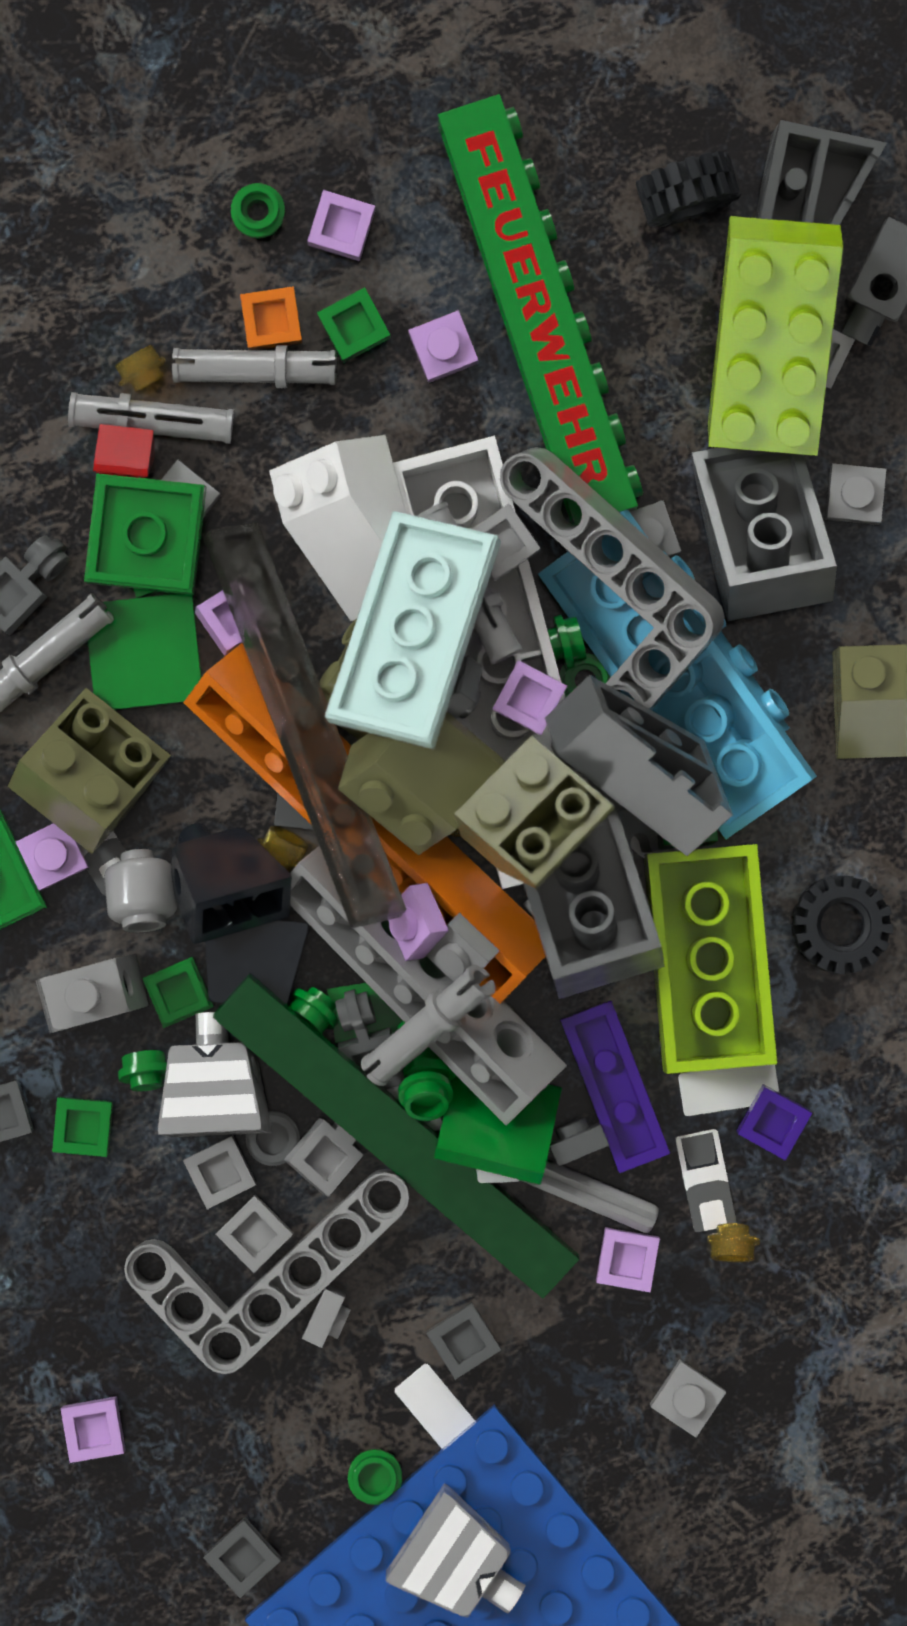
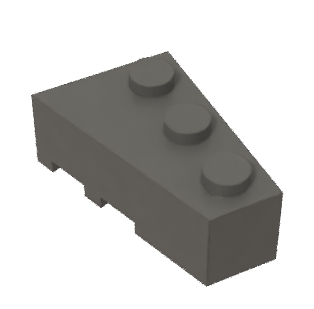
(814, 173)
(641, 762)

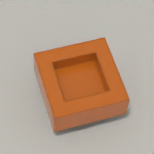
(271, 318)

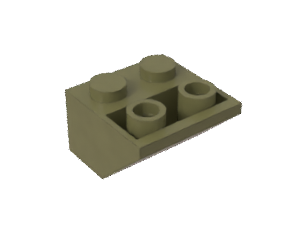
(88, 770)
(531, 814)

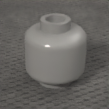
(140, 891)

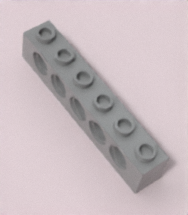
(489, 1053)

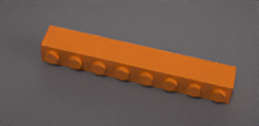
(236, 711)

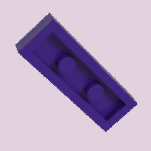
(615, 1086)

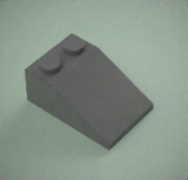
(763, 531)
(595, 914)

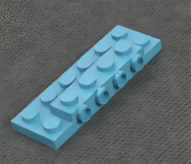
(711, 699)

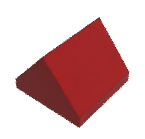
(124, 451)

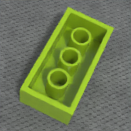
(774, 335)
(715, 957)

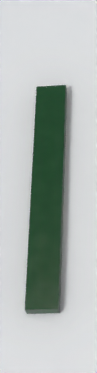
(394, 1137)

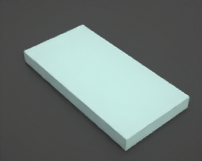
(413, 629)

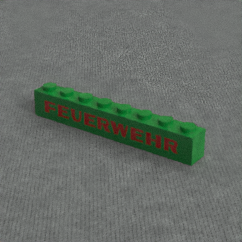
(534, 299)

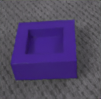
(774, 1122)

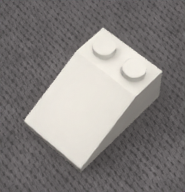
(339, 511)

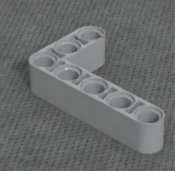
(621, 576)
(276, 1281)

